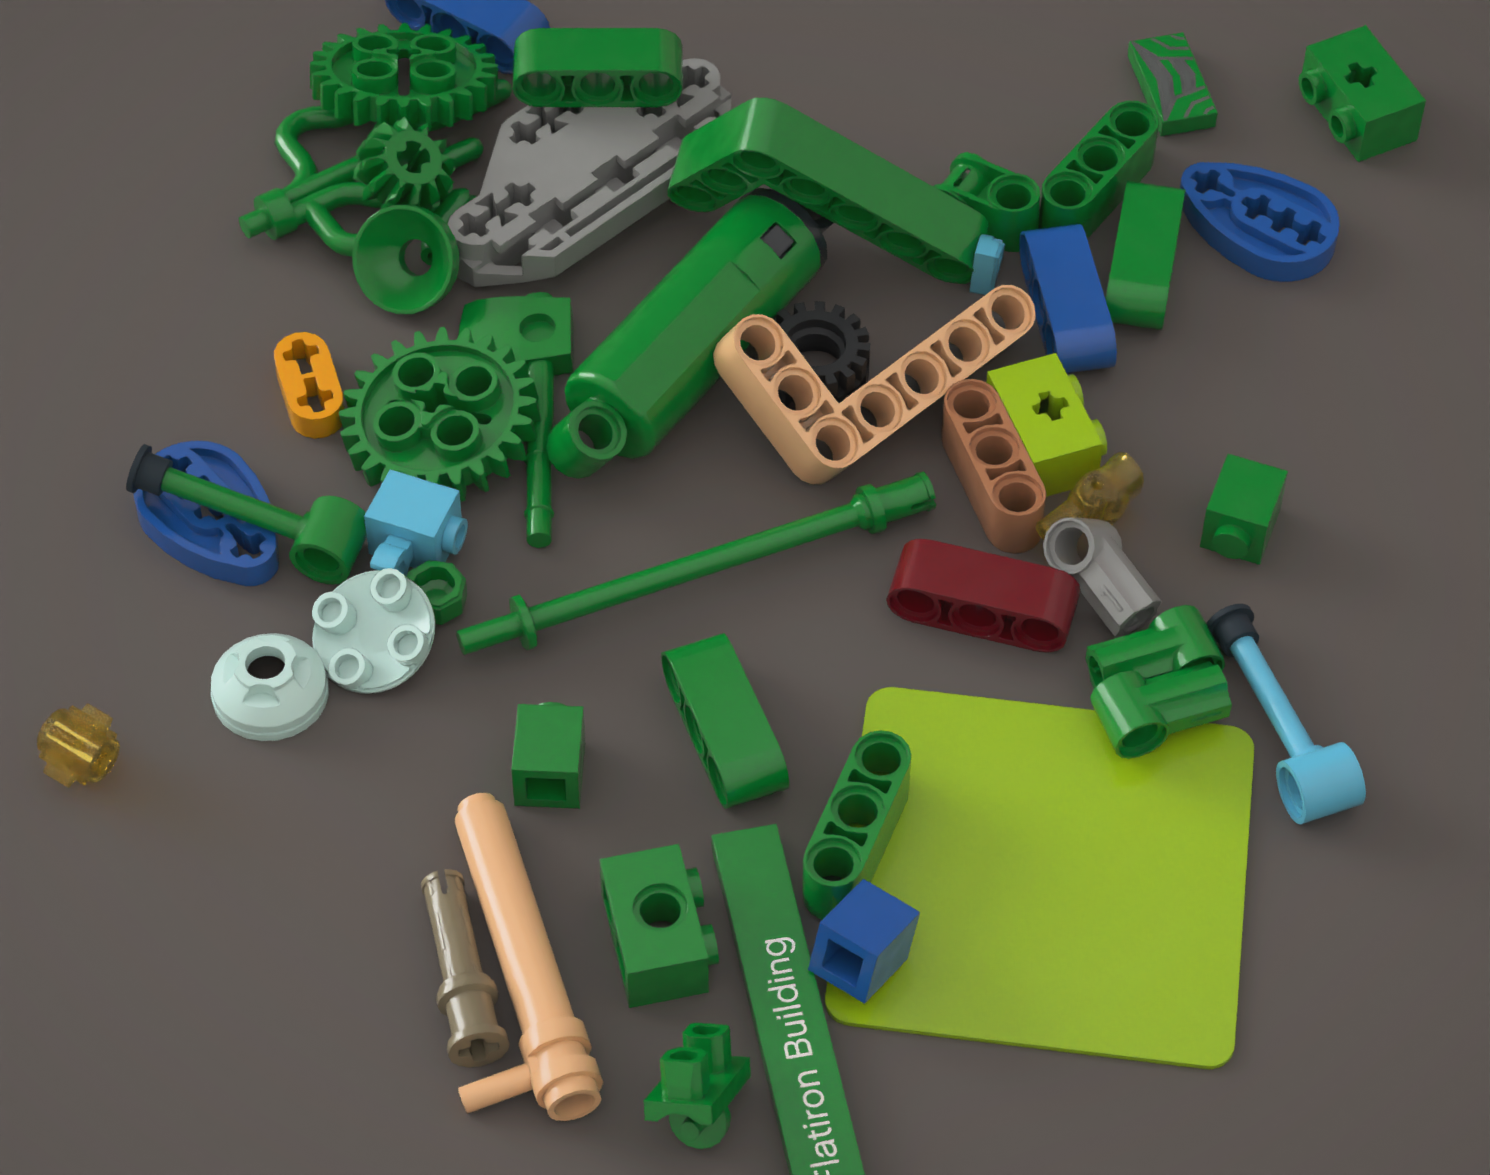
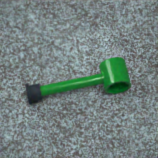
(324, 538)

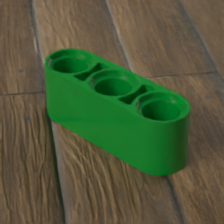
(598, 67)
(1095, 172)
(1144, 254)
(725, 721)
(857, 799)

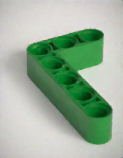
(833, 177)

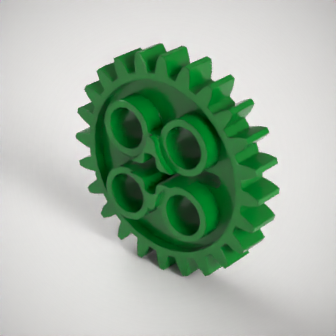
(362, 76)
(441, 412)

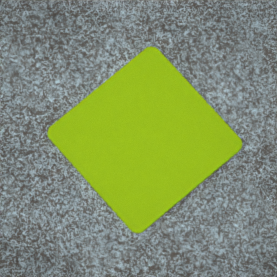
(1062, 883)

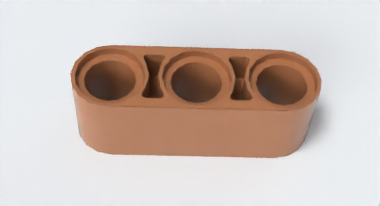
(993, 465)

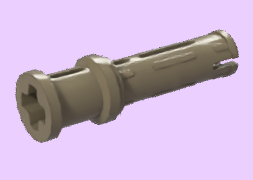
(466, 992)

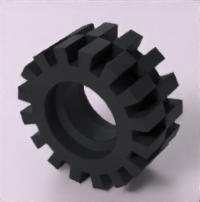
(834, 335)

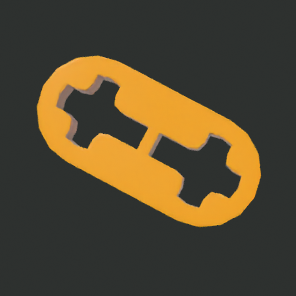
(299, 387)

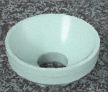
(271, 706)

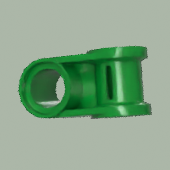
(1002, 196)

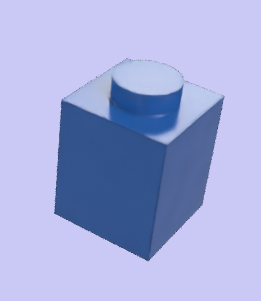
(863, 941)

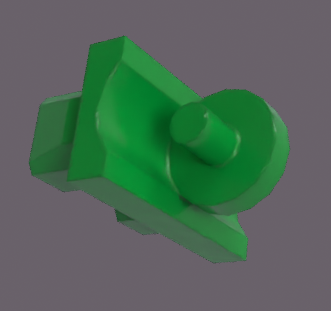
(698, 1085)

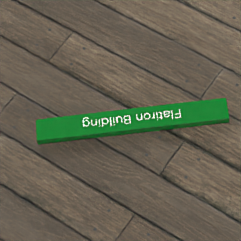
(785, 1004)

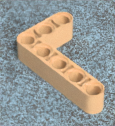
(885, 395)

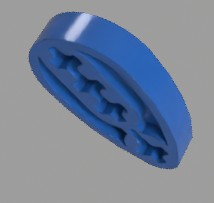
(1241, 193)
(206, 542)

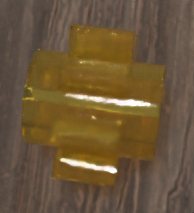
(78, 745)

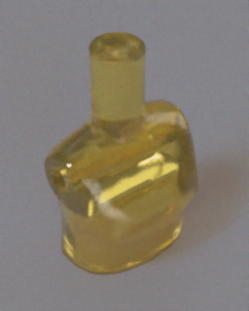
(1100, 493)

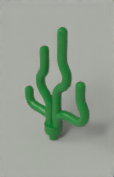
(317, 193)

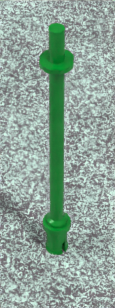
(868, 509)

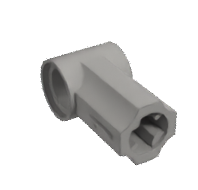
(1105, 574)

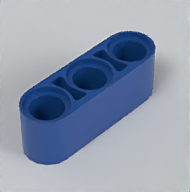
(486, 21)
(1068, 297)

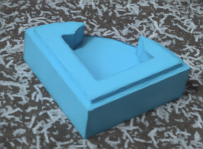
(986, 264)

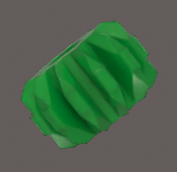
(404, 166)

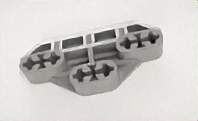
(575, 167)

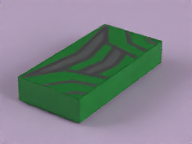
(1172, 83)

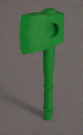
(542, 335)

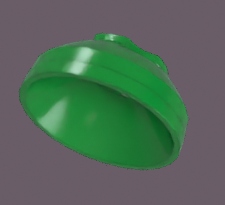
(381, 263)

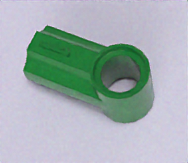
(1170, 643)
(1145, 711)

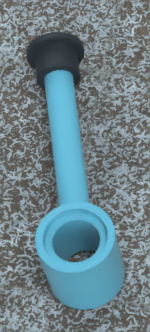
(1315, 778)

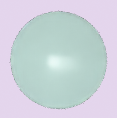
(373, 631)

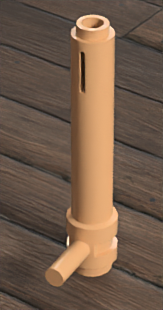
(552, 1039)

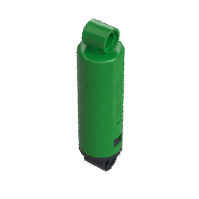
(663, 351)

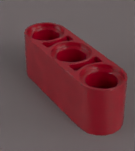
(984, 595)

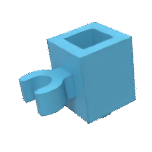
(413, 523)

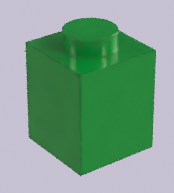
(1243, 509)
(548, 755)

